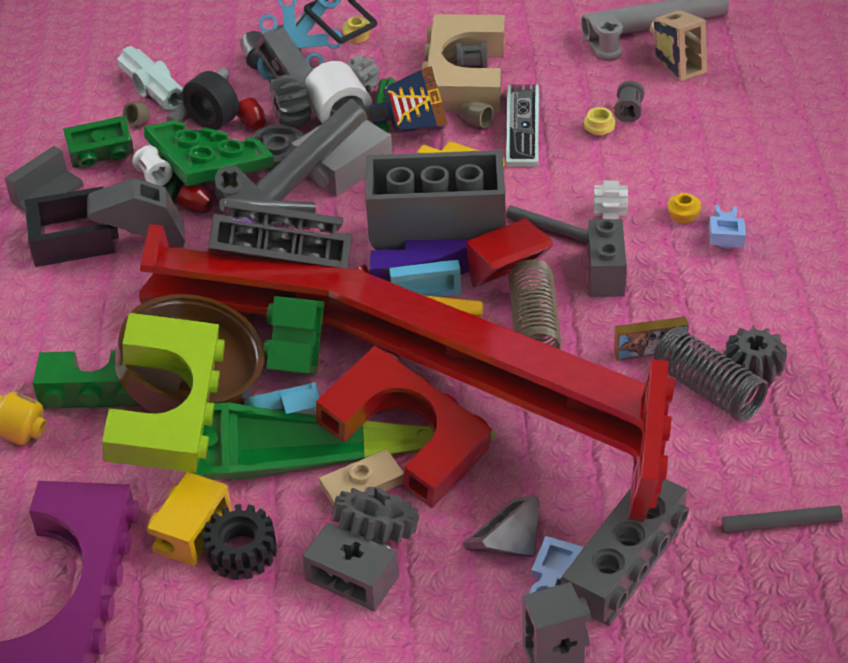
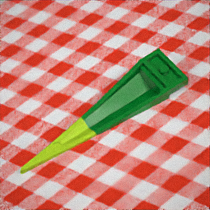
(267, 442)

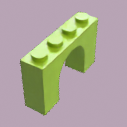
(174, 437)

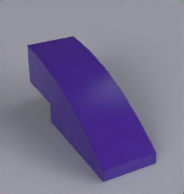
(417, 253)

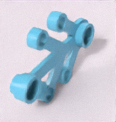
(299, 33)

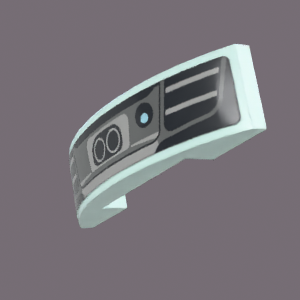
(522, 125)

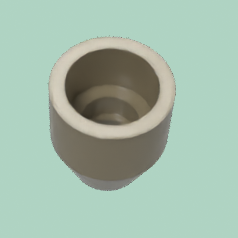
(477, 114)

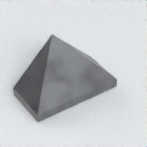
(510, 530)

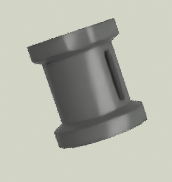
(471, 55)
(631, 106)

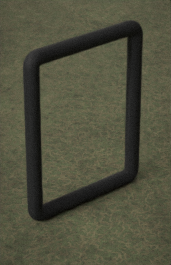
(373, 23)

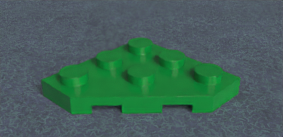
(200, 155)

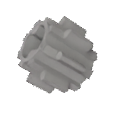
(366, 71)

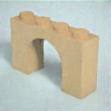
(461, 84)

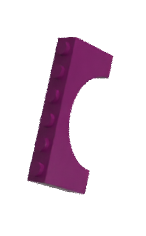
(97, 525)

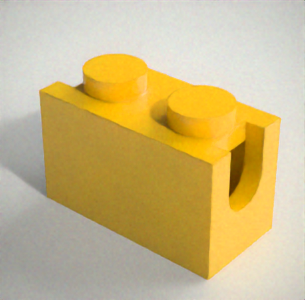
(184, 515)

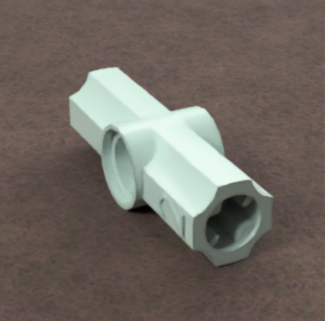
(151, 78)

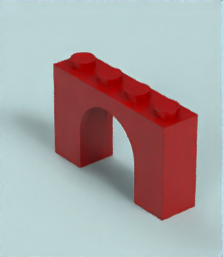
(384, 383)

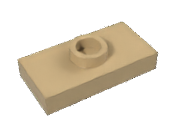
(374, 471)

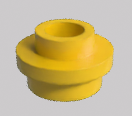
(684, 207)

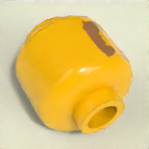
(20, 418)

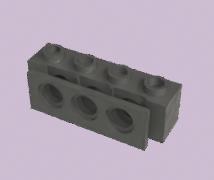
(279, 243)
(625, 552)

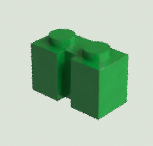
(294, 335)

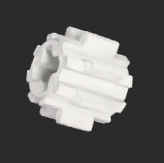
(610, 200)

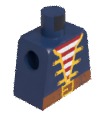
(412, 104)

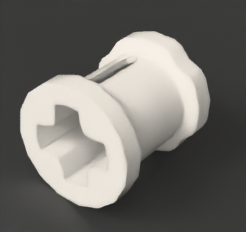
(152, 160)

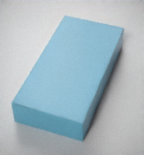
(430, 278)

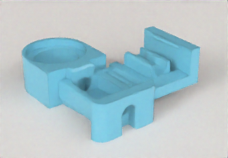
(290, 399)

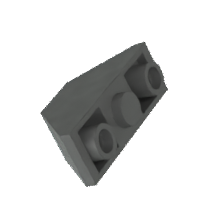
(134, 206)

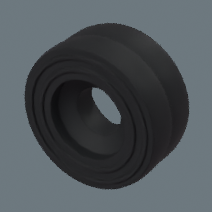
(210, 100)

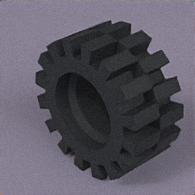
(244, 558)

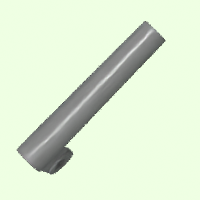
(605, 27)

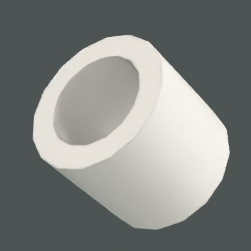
(332, 86)

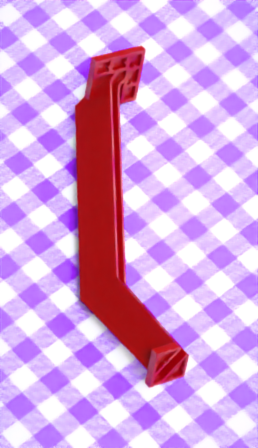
(448, 340)

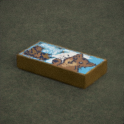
(642, 338)

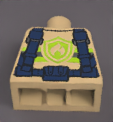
(681, 43)

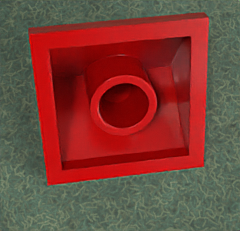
(500, 250)

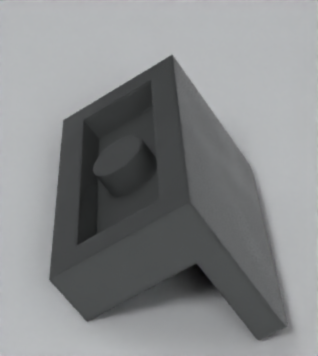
(282, 54)
(41, 178)

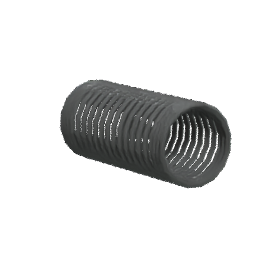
(687, 356)

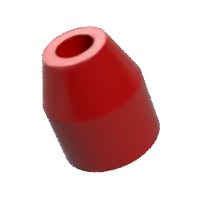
(251, 114)
(195, 198)

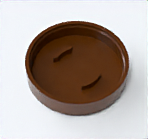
(239, 371)

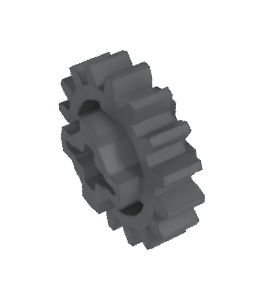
(375, 515)

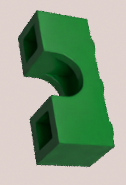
(63, 385)

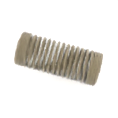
(548, 289)

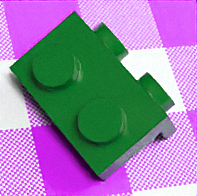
(99, 141)

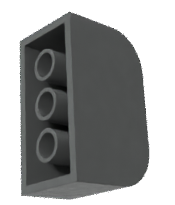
(433, 196)

